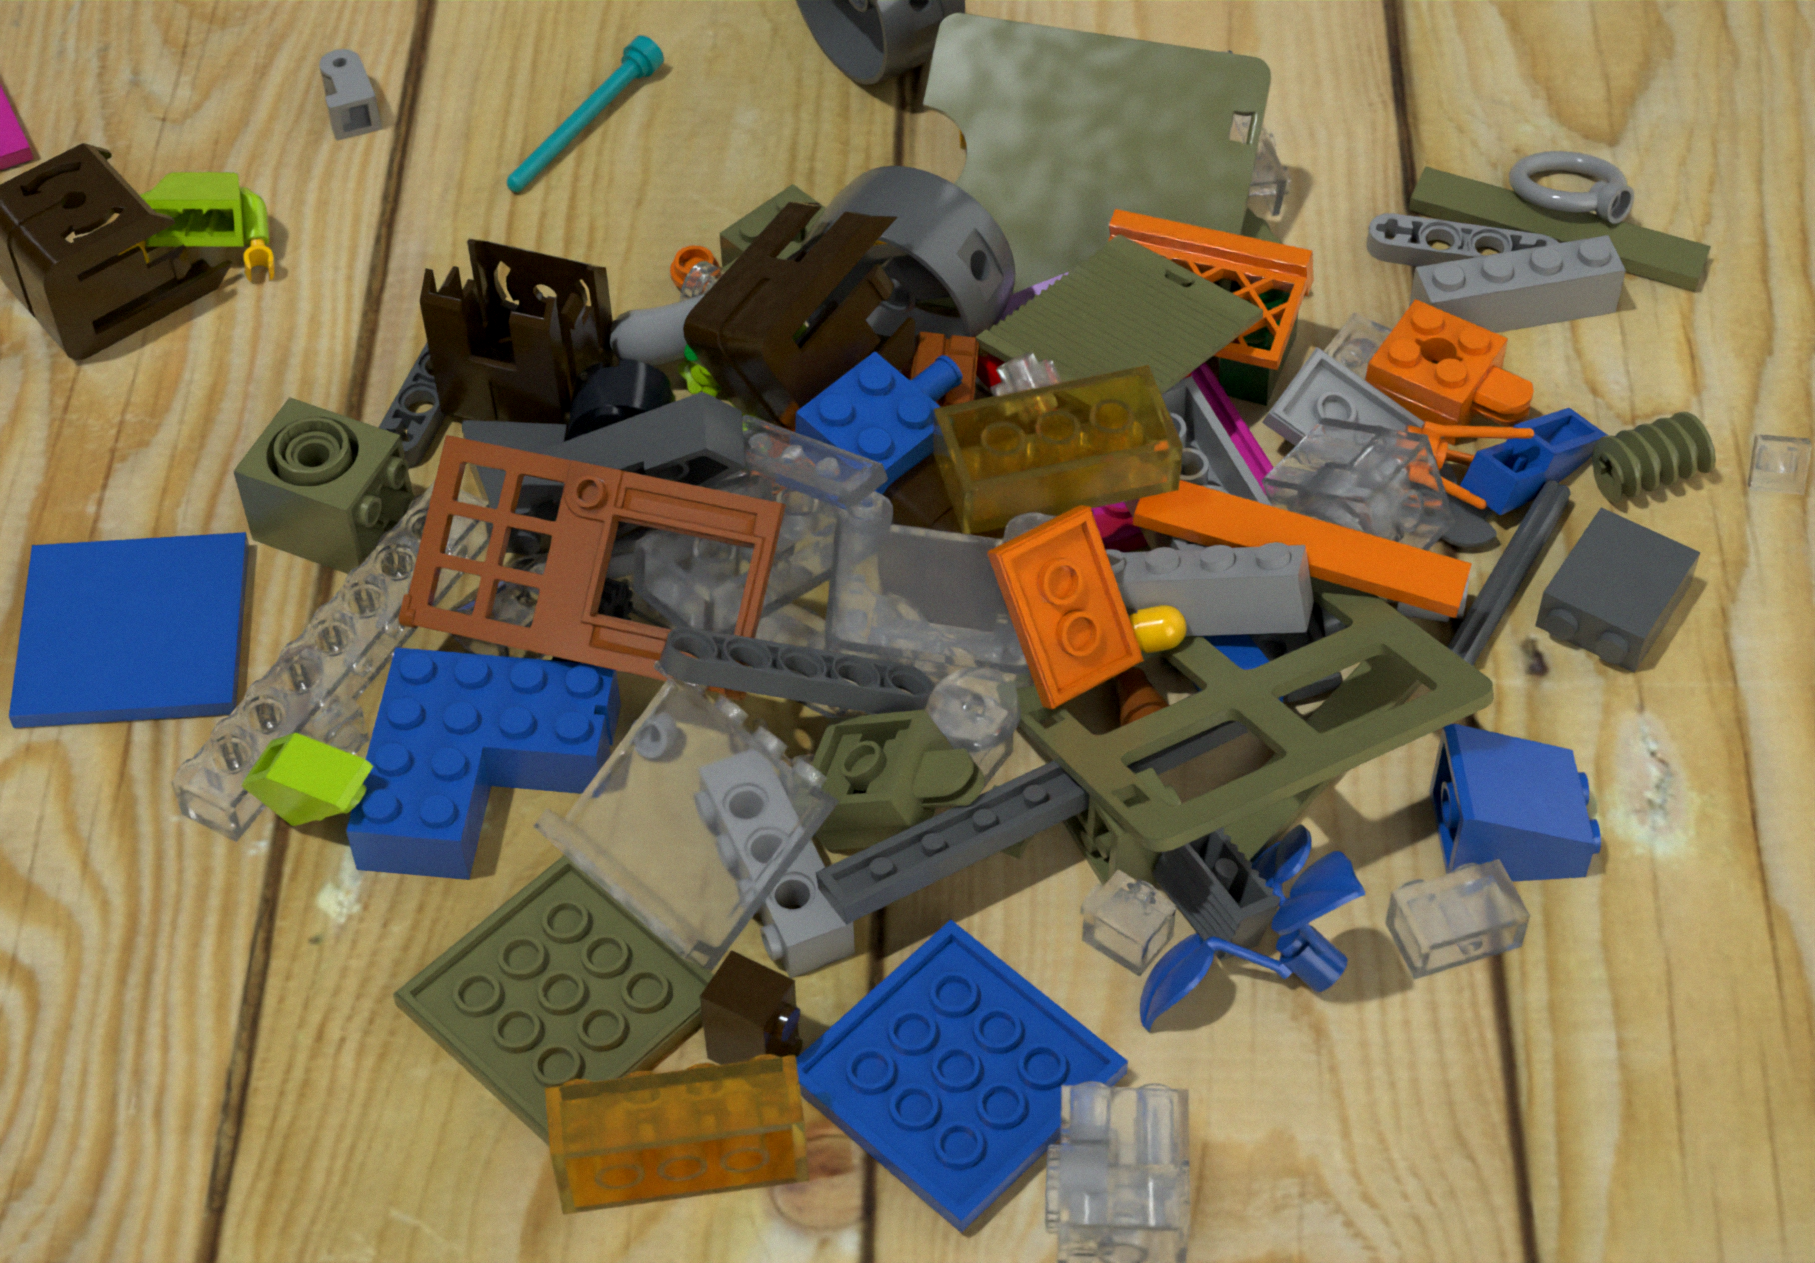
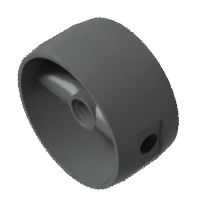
(877, 37)
(933, 250)

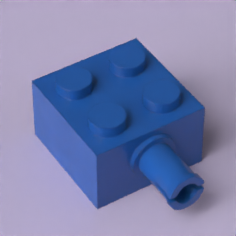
(881, 413)

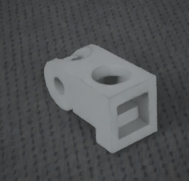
(348, 95)

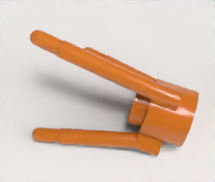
(1442, 453)

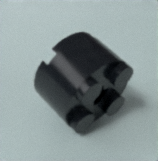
(616, 394)

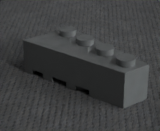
(681, 442)

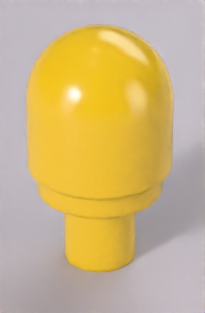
(1158, 628)

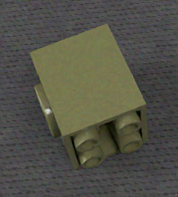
(323, 485)

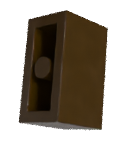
(749, 1012)

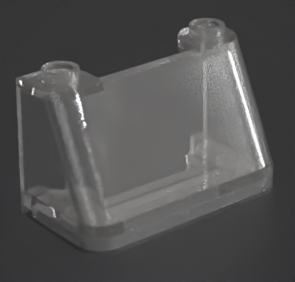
(920, 594)

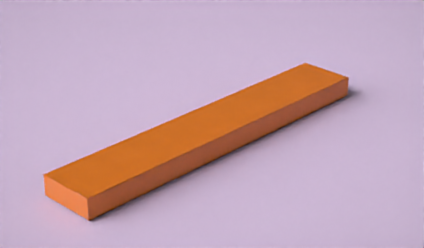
(1332, 550)

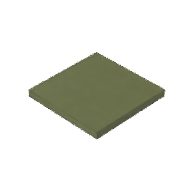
(555, 993)

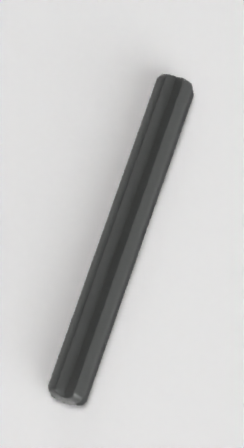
(1510, 571)

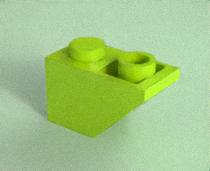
(307, 779)

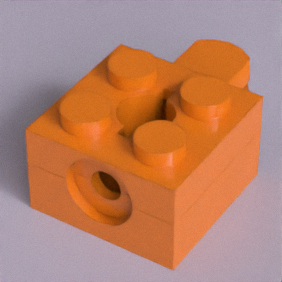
(1463, 382)

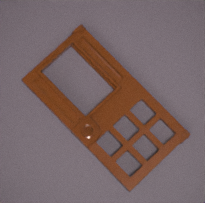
(579, 554)

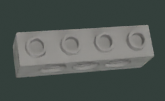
(805, 935)

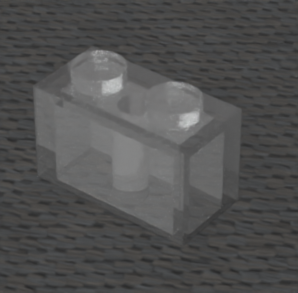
(1456, 918)

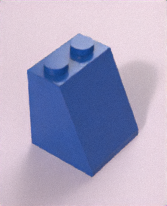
(1511, 804)

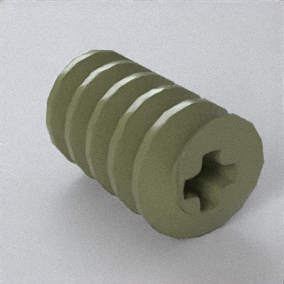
(1652, 455)

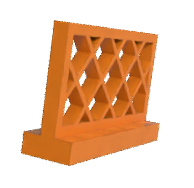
(1249, 261)

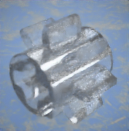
(1025, 373)

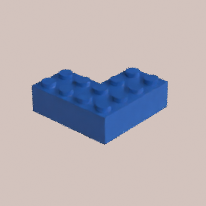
(465, 725)

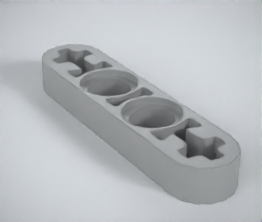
(1461, 236)

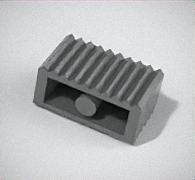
(1218, 890)

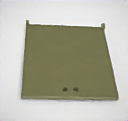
(1123, 314)

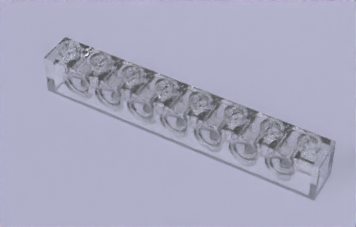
(330, 659)

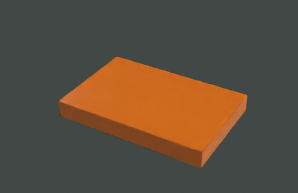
(1065, 606)

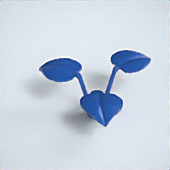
(1302, 948)

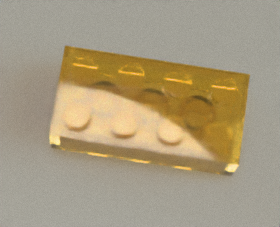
(1057, 448)
(677, 1133)

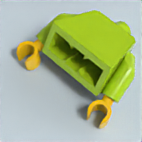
(211, 212)

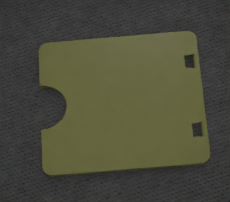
(1090, 125)

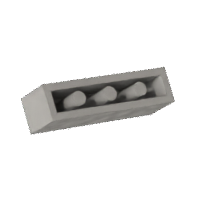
(1526, 285)
(1221, 586)

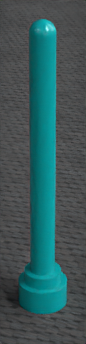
(639, 59)

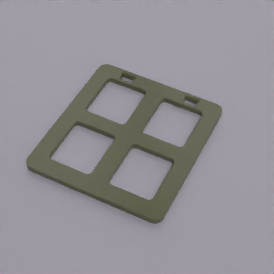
(1252, 699)

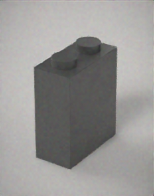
(1617, 589)

